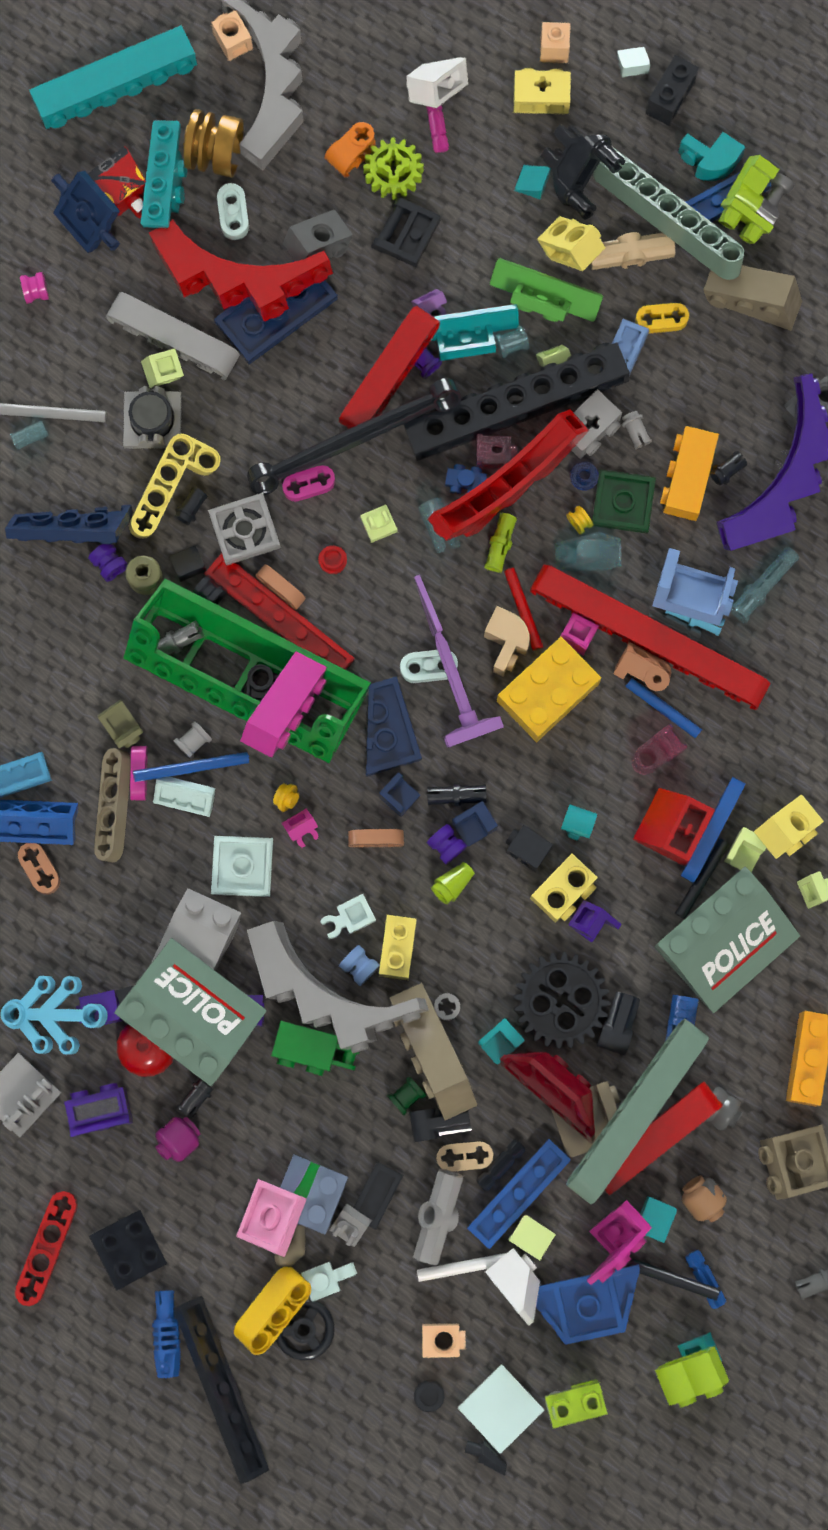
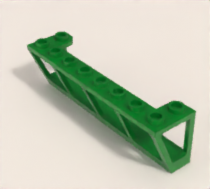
(249, 642)

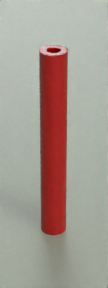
(523, 608)

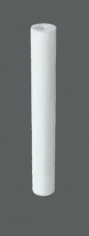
(458, 1267)

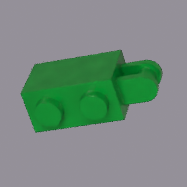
(309, 1048)

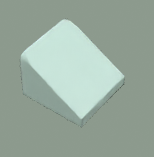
(633, 62)

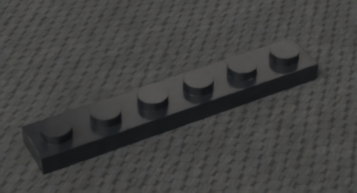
(221, 1390)

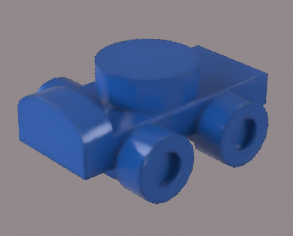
(462, 478)

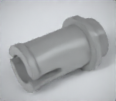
(635, 427)

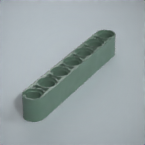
(673, 217)
(637, 1111)

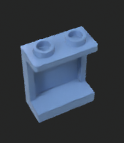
(694, 591)

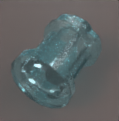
(512, 342)

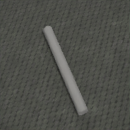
(53, 412)

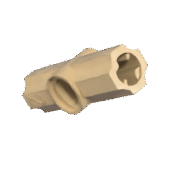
(633, 250)

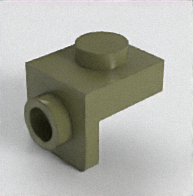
(120, 725)

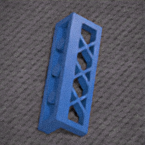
(49, 825)

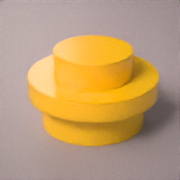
(286, 797)

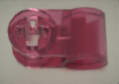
(661, 747)

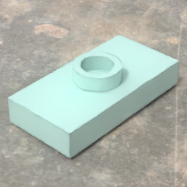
(184, 795)

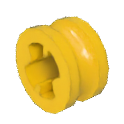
(579, 520)

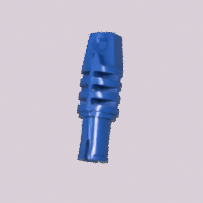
(166, 1336)

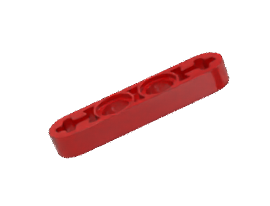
(42, 1246)

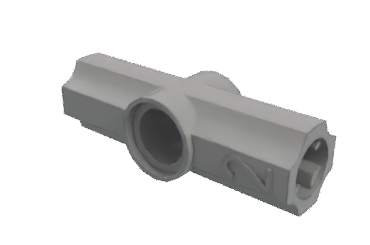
(438, 1216)

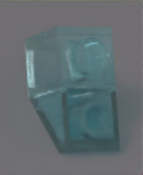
(588, 553)

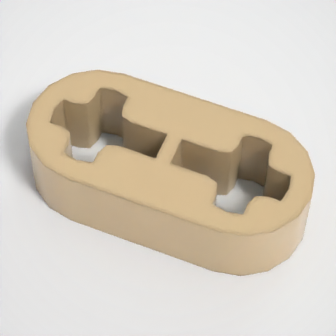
(463, 1148)

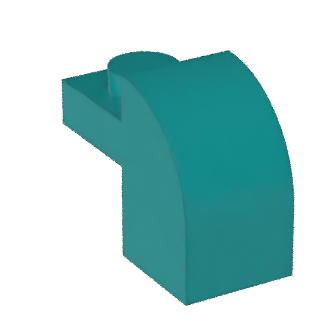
(712, 162)

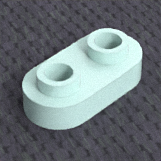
(233, 212)
(428, 665)

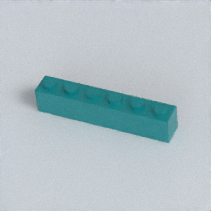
(114, 77)

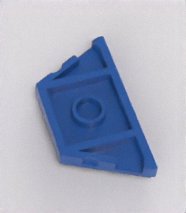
(586, 1310)

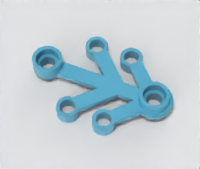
(49, 1014)

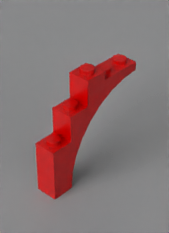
(232, 282)
(502, 489)

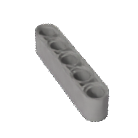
(172, 333)

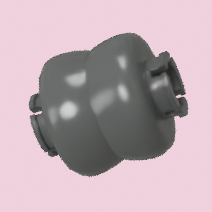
(728, 1113)

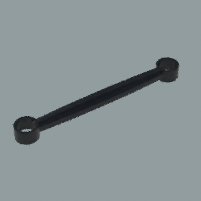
(354, 436)

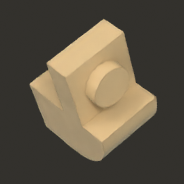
(509, 632)

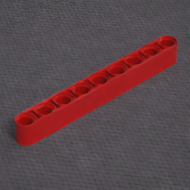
(651, 636)

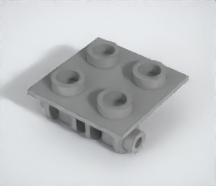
(23, 1095)

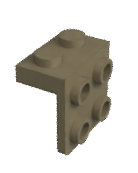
(604, 1107)

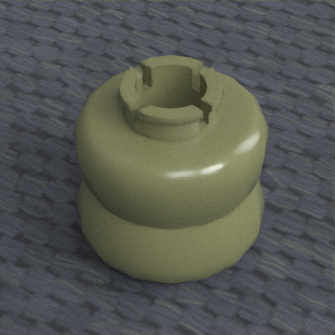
(144, 584)

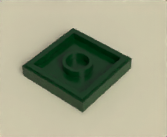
(623, 501)

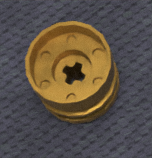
(207, 142)

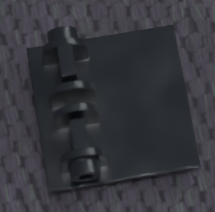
(127, 1250)

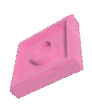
(271, 1217)

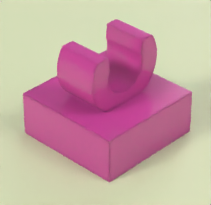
(300, 825)

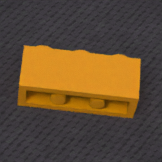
(689, 473)
(809, 1060)

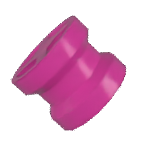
(34, 287)

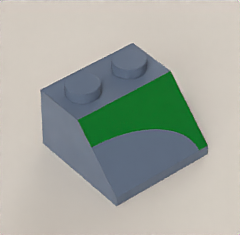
(321, 1189)

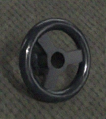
(317, 1348)

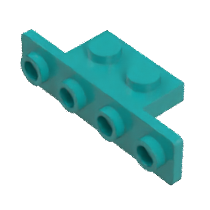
(164, 175)
(472, 331)

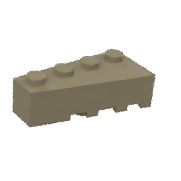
(435, 1057)

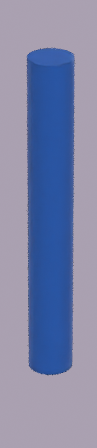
(663, 708)

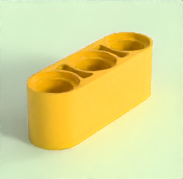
(272, 1310)

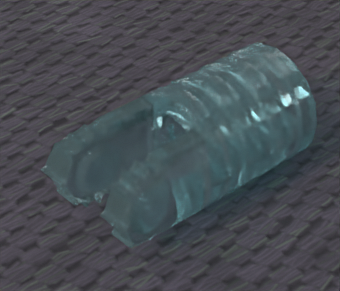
(426, 510)

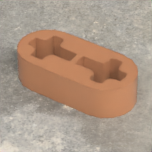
(280, 587)
(376, 838)
(33, 872)

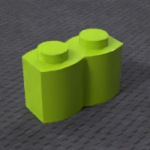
(692, 1376)

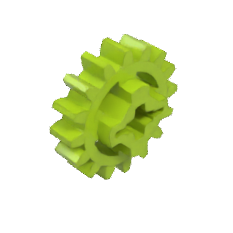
(381, 168)

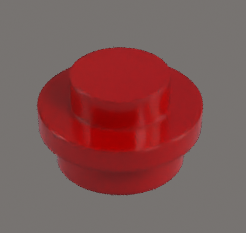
(332, 559)

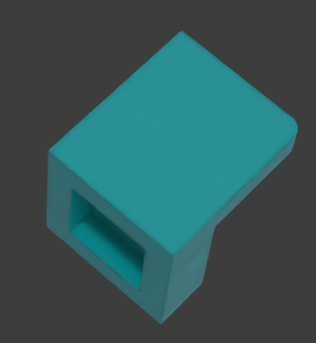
(500, 1041)
(659, 1217)

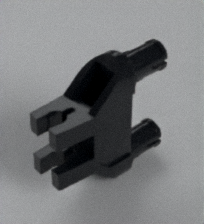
(577, 164)

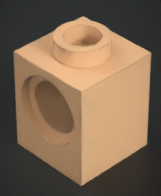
(555, 42)
(232, 45)
(429, 1333)

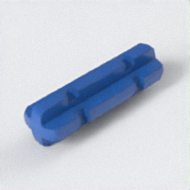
(703, 1274)

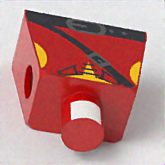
(121, 181)

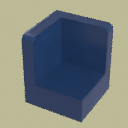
(399, 795)
(474, 824)

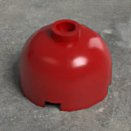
(140, 1054)

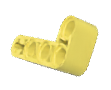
(167, 488)

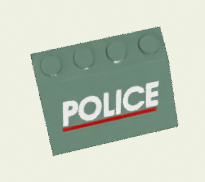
(728, 940)
(190, 1011)

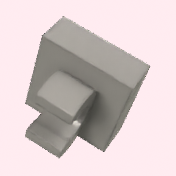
(350, 1225)

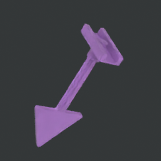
(471, 726)

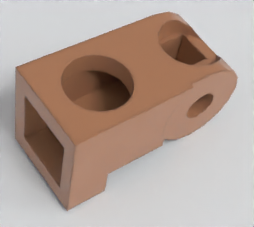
(644, 666)

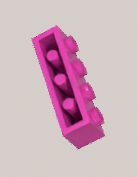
(283, 705)

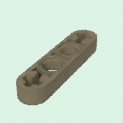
(108, 805)

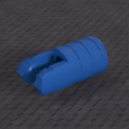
(681, 1008)

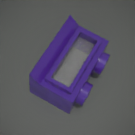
(98, 1111)

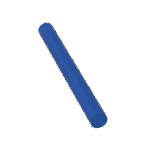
(190, 767)

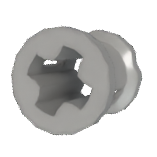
(192, 740)

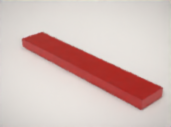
(276, 612)

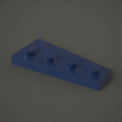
(70, 526)

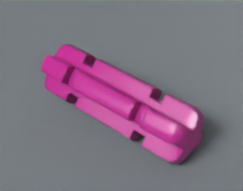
(437, 129)

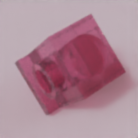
(487, 458)

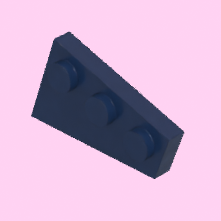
(390, 731)

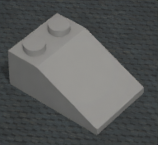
(202, 927)

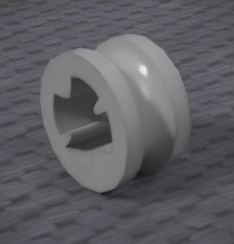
(452, 999)

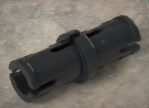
(456, 794)

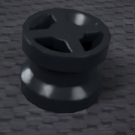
(209, 590)

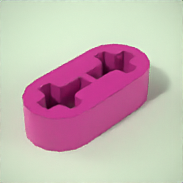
(308, 476)
(139, 759)

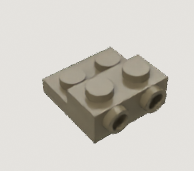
(796, 1162)

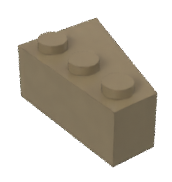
(757, 294)

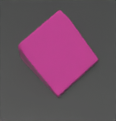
(579, 633)

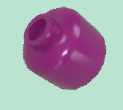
(177, 1139)

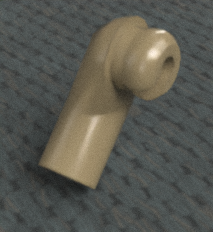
(295, 1250)

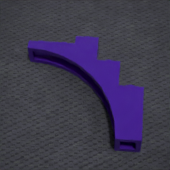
(797, 479)

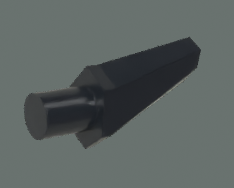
(487, 1456)

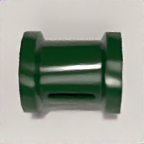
(406, 1095)

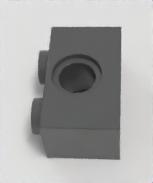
(318, 234)

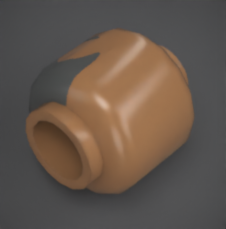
(704, 1199)

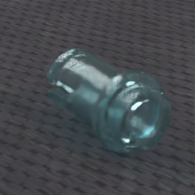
(29, 435)

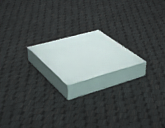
(242, 866)
(500, 1408)

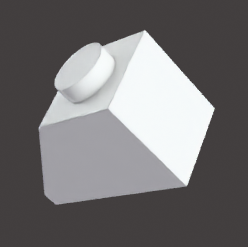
(437, 81)
(517, 1283)

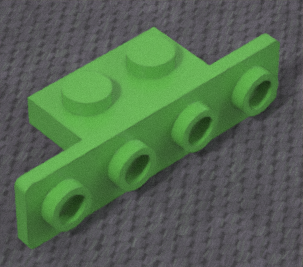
(545, 293)

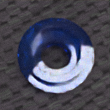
(584, 484)

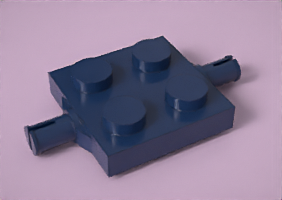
(86, 211)

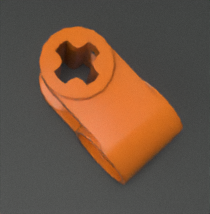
(350, 152)

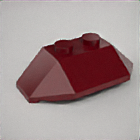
(556, 1087)

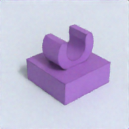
(431, 301)

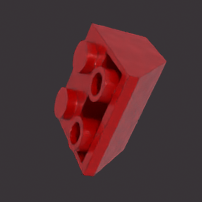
(673, 825)

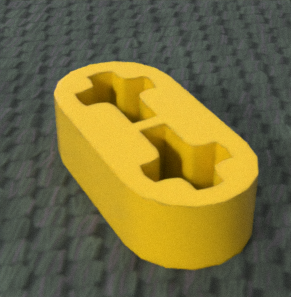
(661, 311)

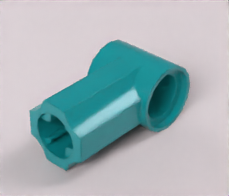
(578, 822)

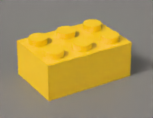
(548, 689)

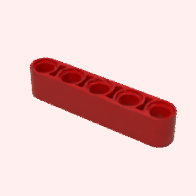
(391, 368)
(666, 1132)

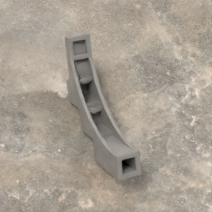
(278, 115)
(285, 975)

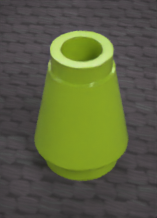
(452, 883)

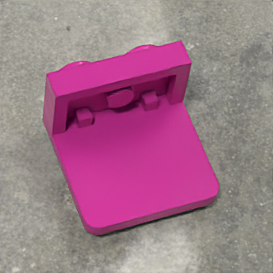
(619, 1234)

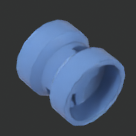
(359, 965)

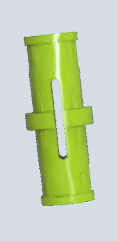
(500, 542)

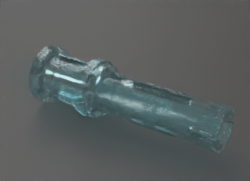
(755, 594)

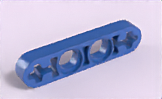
(713, 829)

